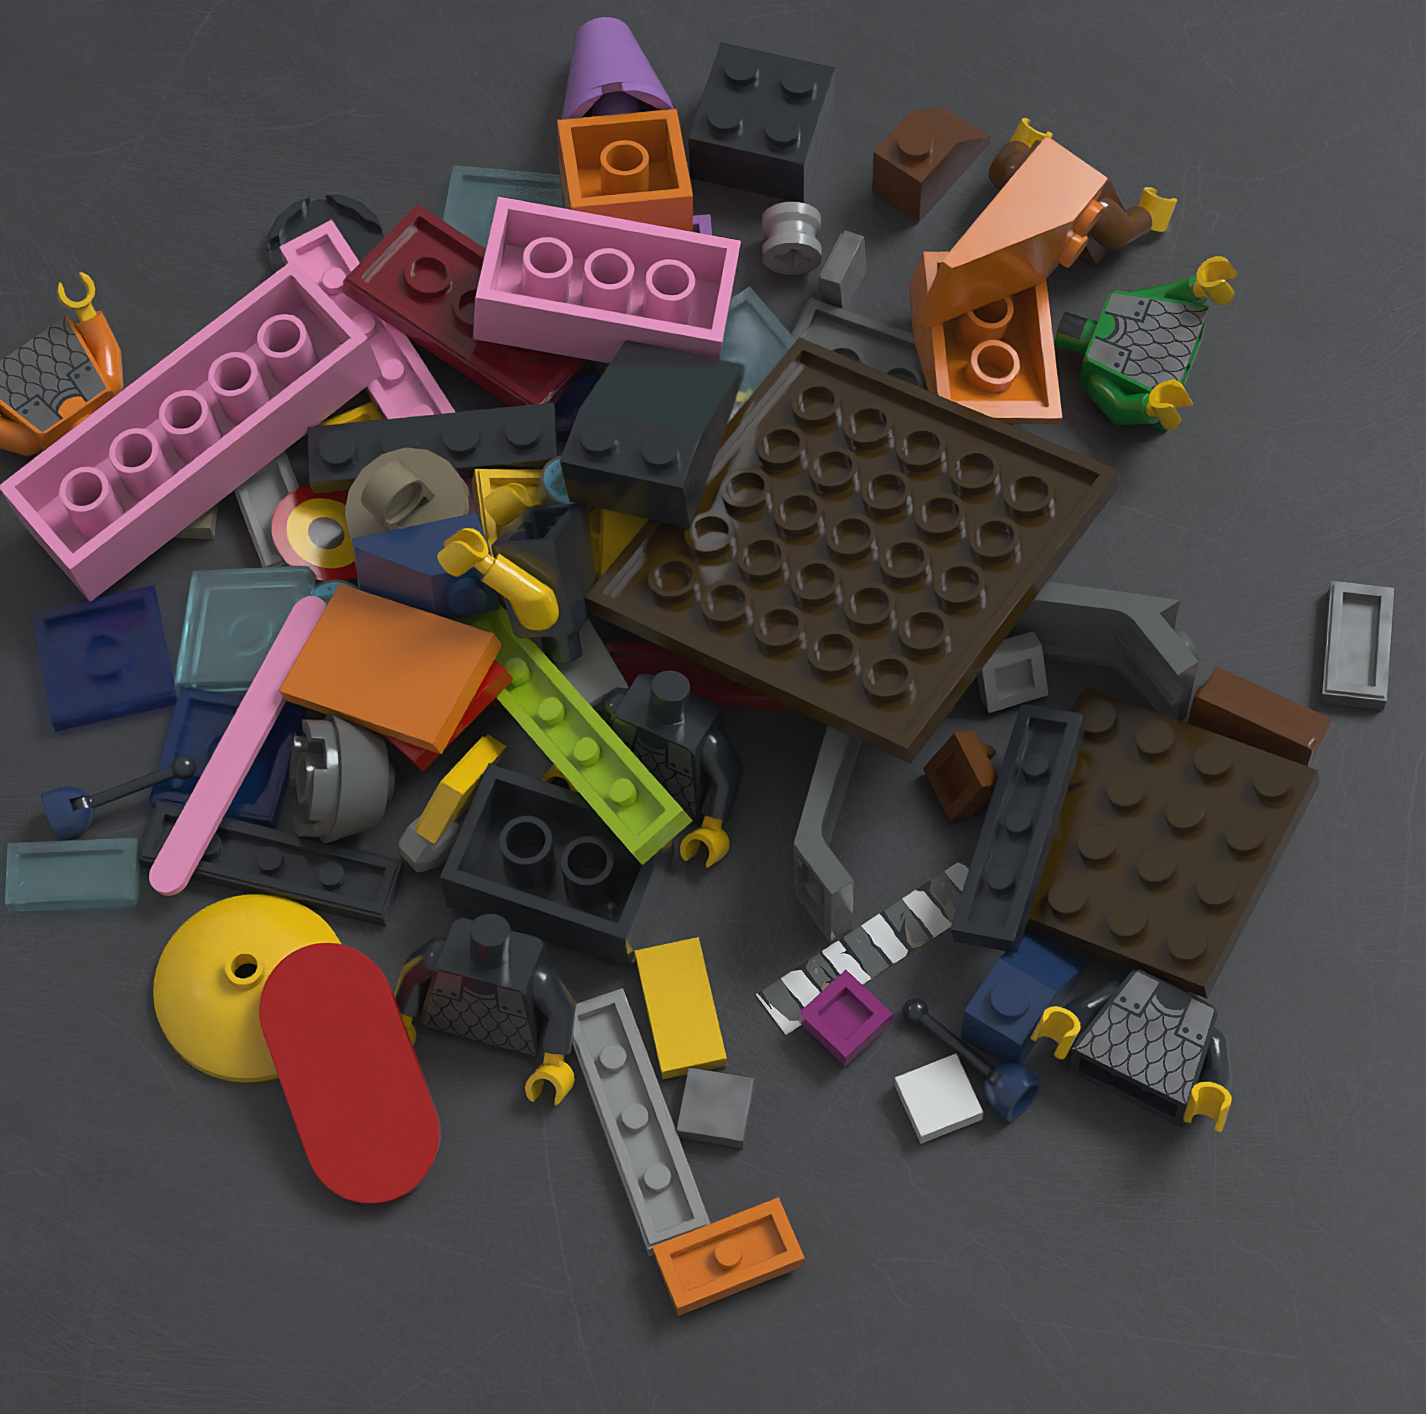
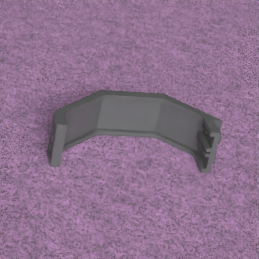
(1073, 625)

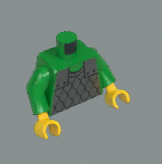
(1146, 345)

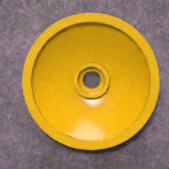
(201, 1002)

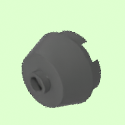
(339, 779)

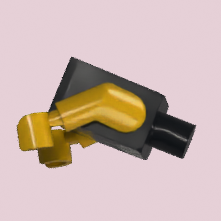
(537, 564)

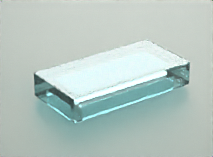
(72, 874)

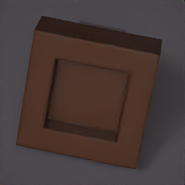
(962, 775)

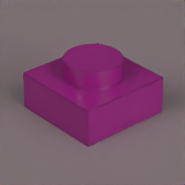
(845, 1017)

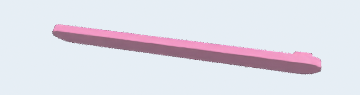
(233, 754)

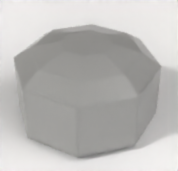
(423, 854)

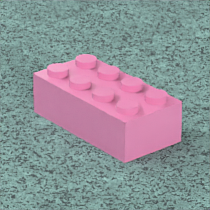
(595, 280)

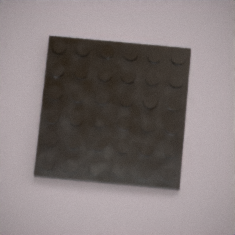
(857, 548)

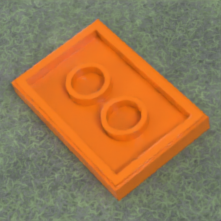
(390, 668)

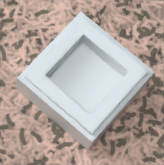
(938, 1098)

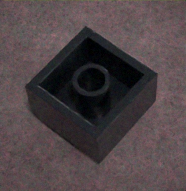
(762, 122)

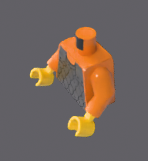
(58, 377)

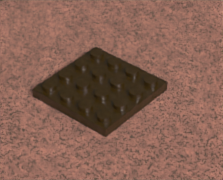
(1165, 842)

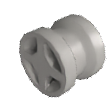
(791, 238)

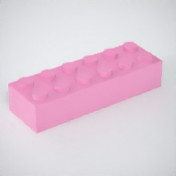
(191, 429)

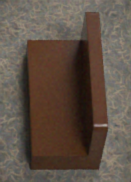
(1258, 717)

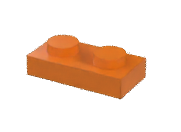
(728, 1256)

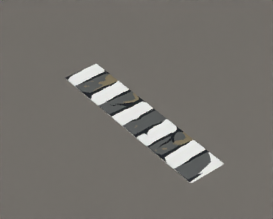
(869, 947)

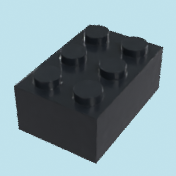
(551, 868)

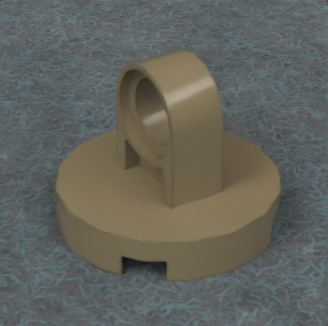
(404, 491)

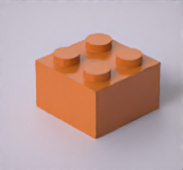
(627, 168)

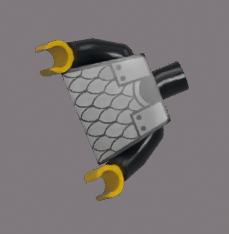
(682, 746)
(494, 991)
(1146, 1047)

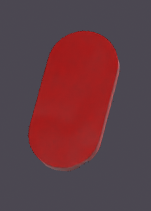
(349, 1073)

